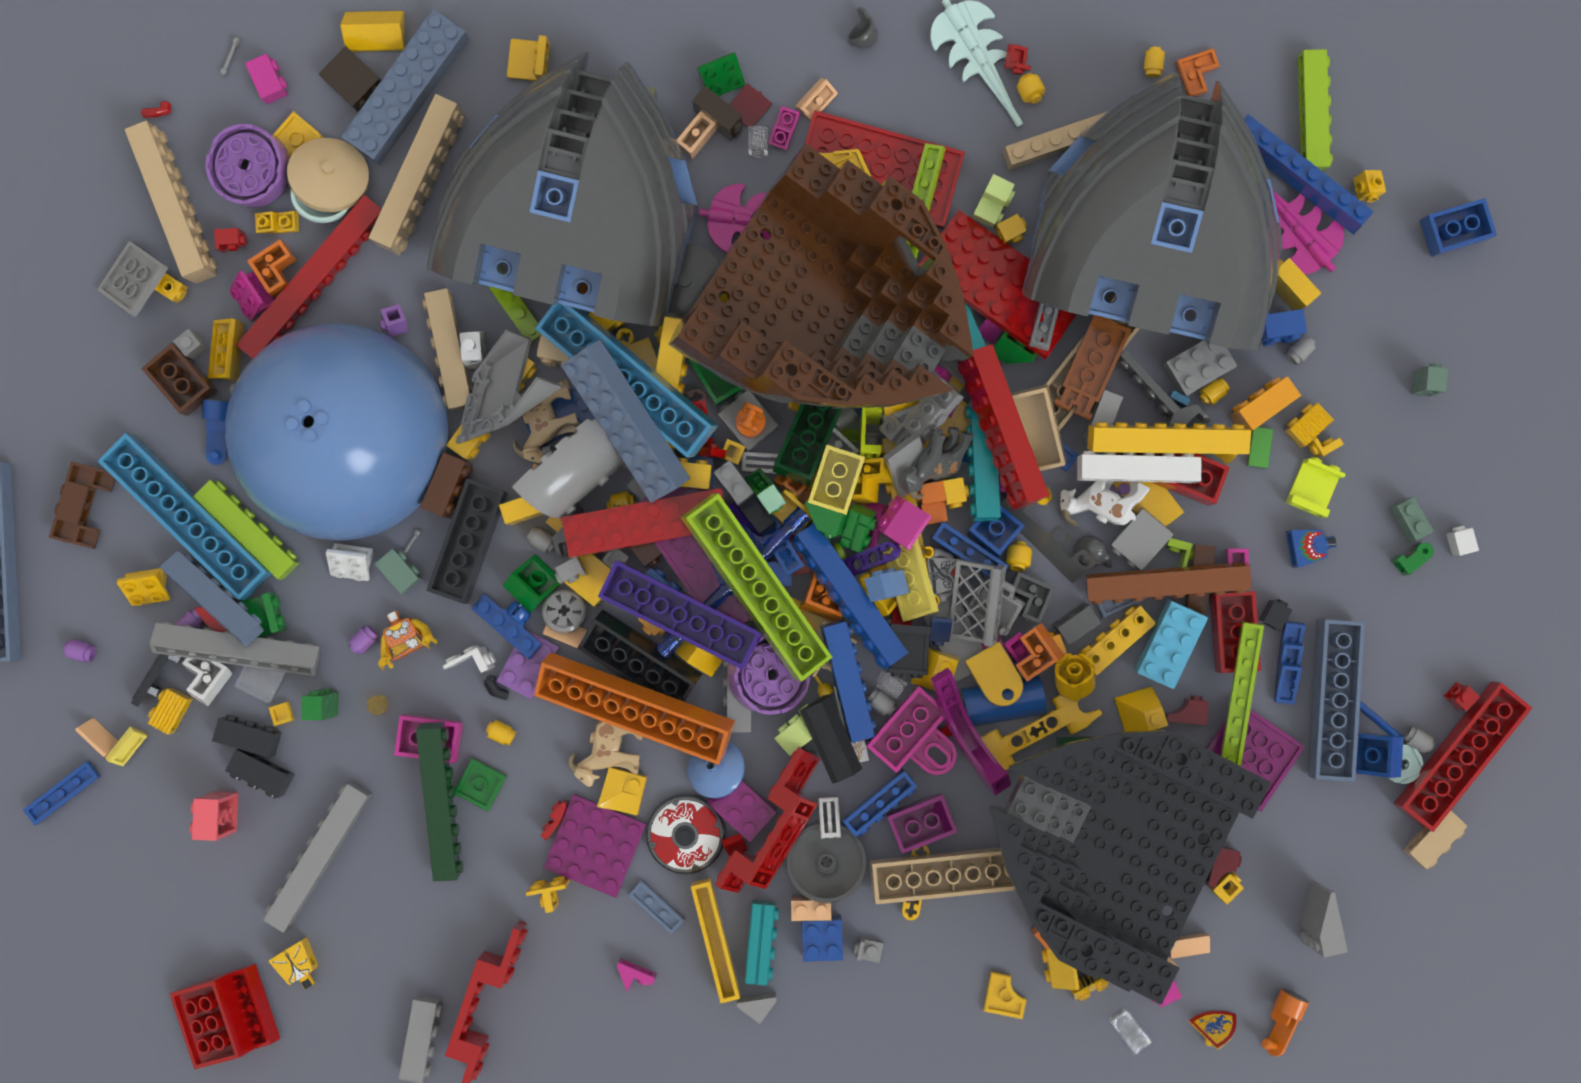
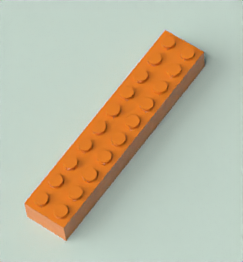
(634, 708)

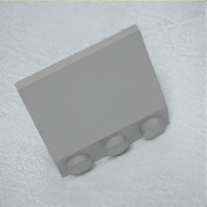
(1322, 922)

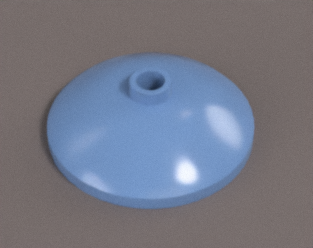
(720, 779)

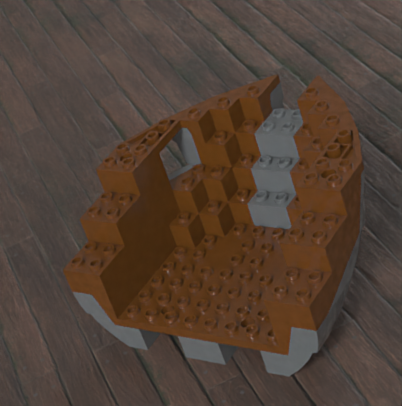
(832, 296)

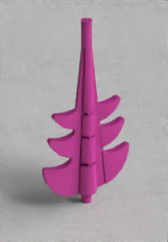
(728, 216)
(1312, 246)

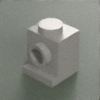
(570, 570)

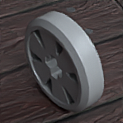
(554, 604)

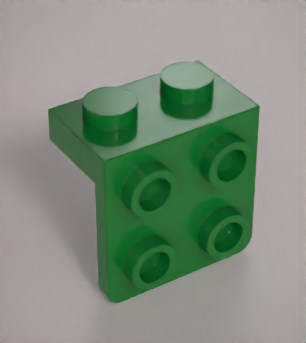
(268, 611)

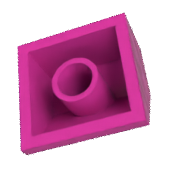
(902, 522)

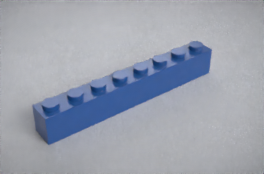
(1309, 179)
(849, 596)

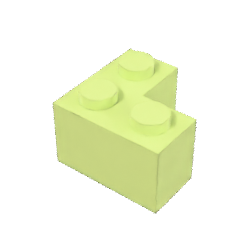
(996, 196)
(794, 734)

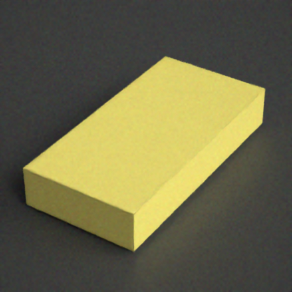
(126, 746)

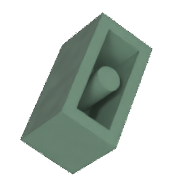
(1430, 380)
(1411, 519)
(399, 570)

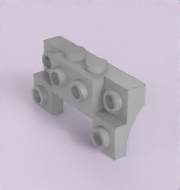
(926, 415)

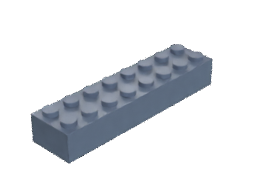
(406, 87)
(625, 421)
(1336, 700)

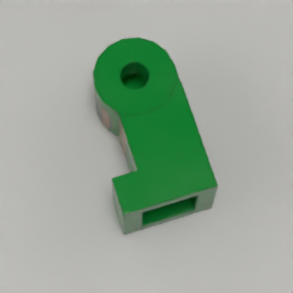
(1414, 559)

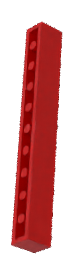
(312, 278)

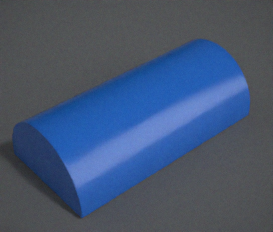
(1029, 704)

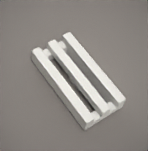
(755, 462)
(829, 835)

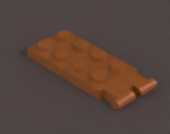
(1092, 366)

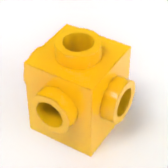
(1369, 185)

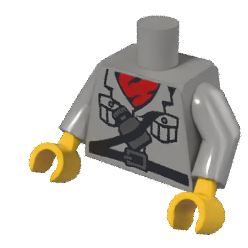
(941, 572)

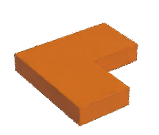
(1193, 67)

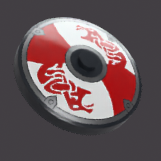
(685, 834)

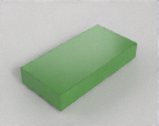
(1260, 447)

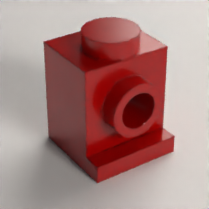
(229, 239)
(1461, 696)

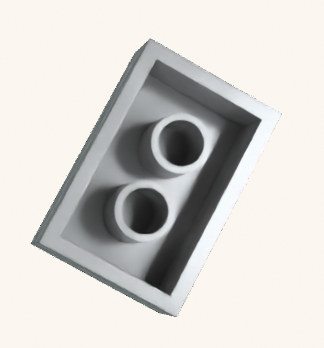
(1198, 366)

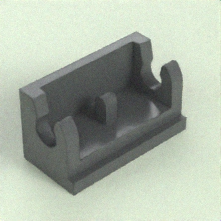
(1076, 623)

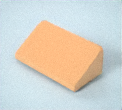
(816, 98)
(573, 638)
(97, 736)
(1191, 945)

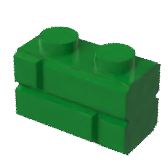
(858, 528)

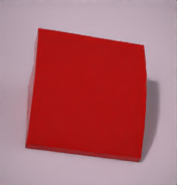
(225, 1016)

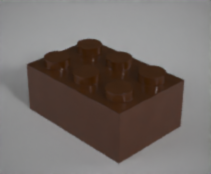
(179, 379)
(446, 485)

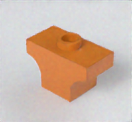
(799, 489)

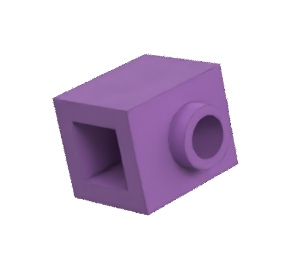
(393, 320)

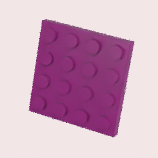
(1266, 752)
(594, 845)

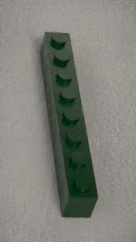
(438, 801)

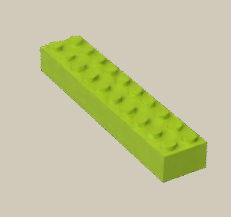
(756, 586)

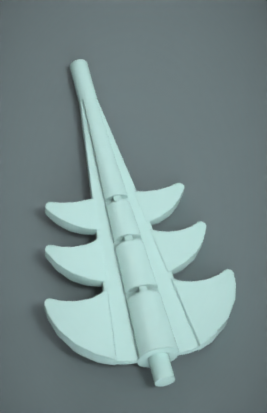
(959, 25)

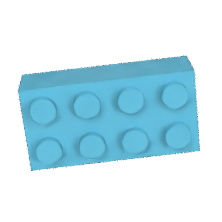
(1170, 643)

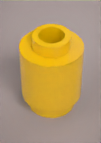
(1154, 62)
(1214, 391)
(500, 732)

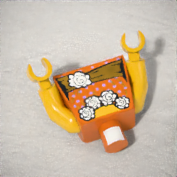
(403, 638)

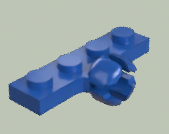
(509, 624)

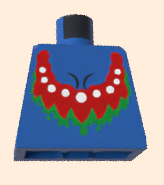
(1308, 546)

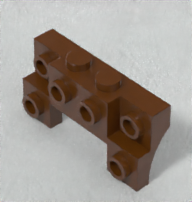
(76, 502)

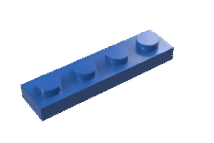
(62, 793)

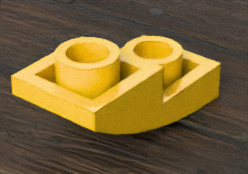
(276, 222)

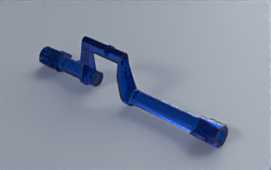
(766, 546)

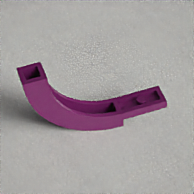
(966, 735)

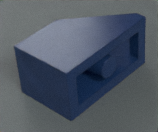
(940, 630)

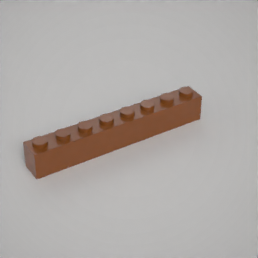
(1168, 582)

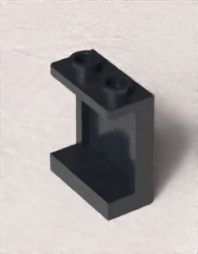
(916, 642)

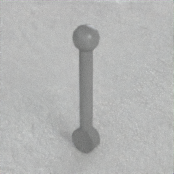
(223, 71)
(417, 533)

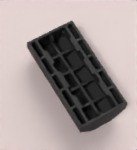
(831, 739)

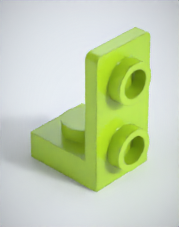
(1177, 546)

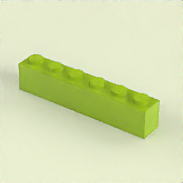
(1314, 107)
(246, 529)

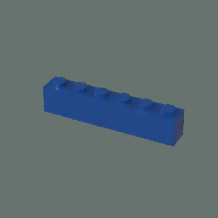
(847, 680)

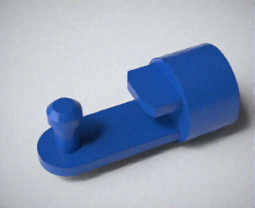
(215, 413)

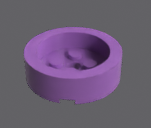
(266, 172)
(758, 693)

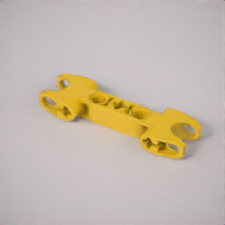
(1066, 714)

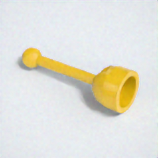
(823, 688)

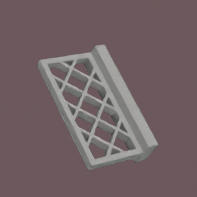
(993, 607)

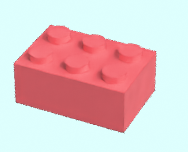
(214, 815)

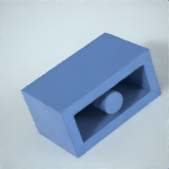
(886, 584)

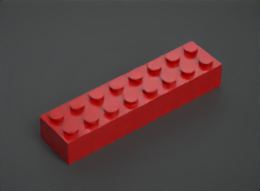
(1002, 428)
(630, 524)
(1463, 755)

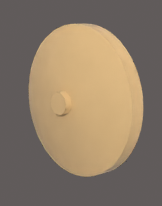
(328, 174)

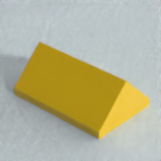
(374, 31)
(224, 353)

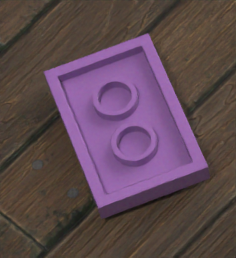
(522, 673)

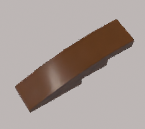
(1201, 556)

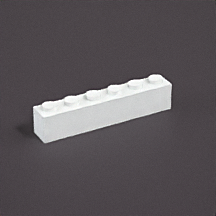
(1138, 468)

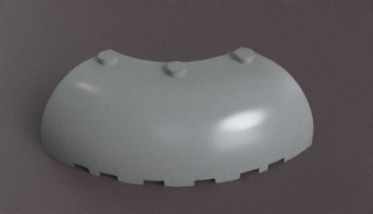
(570, 471)

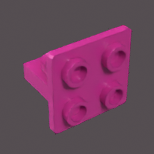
(250, 294)

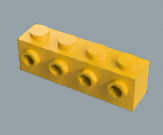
(1118, 638)

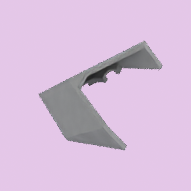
(496, 387)

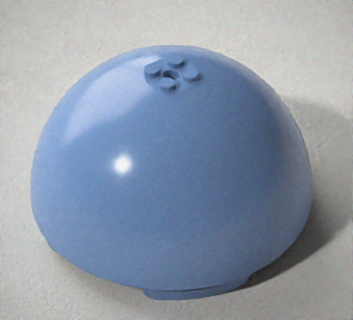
(371, 437)

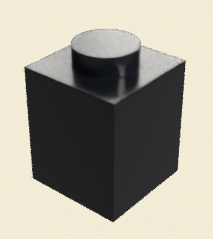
(1275, 614)

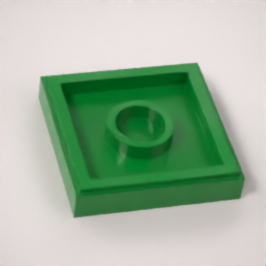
(480, 784)

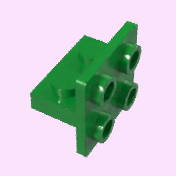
(722, 74)

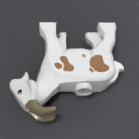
(1103, 502)

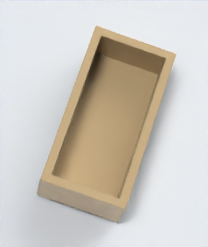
(1040, 426)

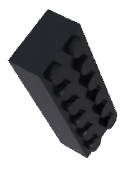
(467, 541)
(637, 658)

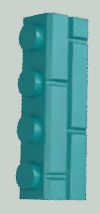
(760, 942)

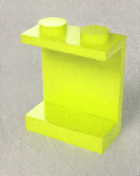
(869, 416)
(1314, 487)

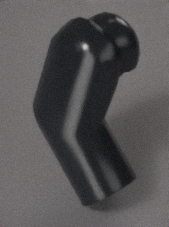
(492, 688)

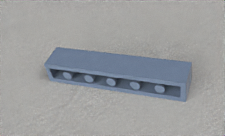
(211, 598)

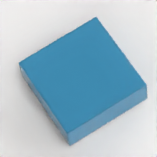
(1179, 399)

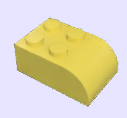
(836, 479)

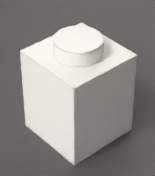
(1462, 541)

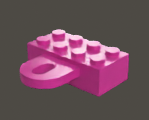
(911, 734)

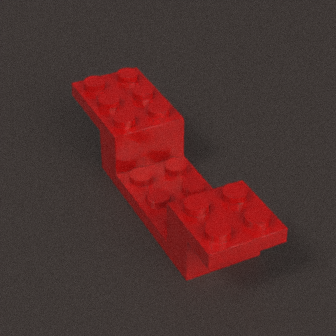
(797, 809)
(489, 969)

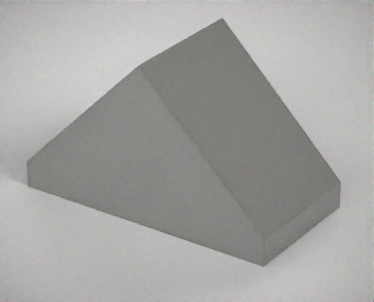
(757, 1006)

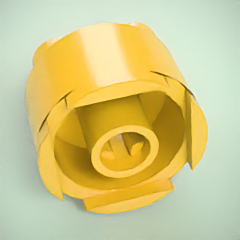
(1075, 676)

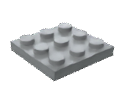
(132, 278)

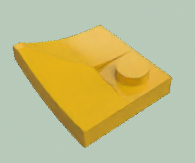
(622, 791)

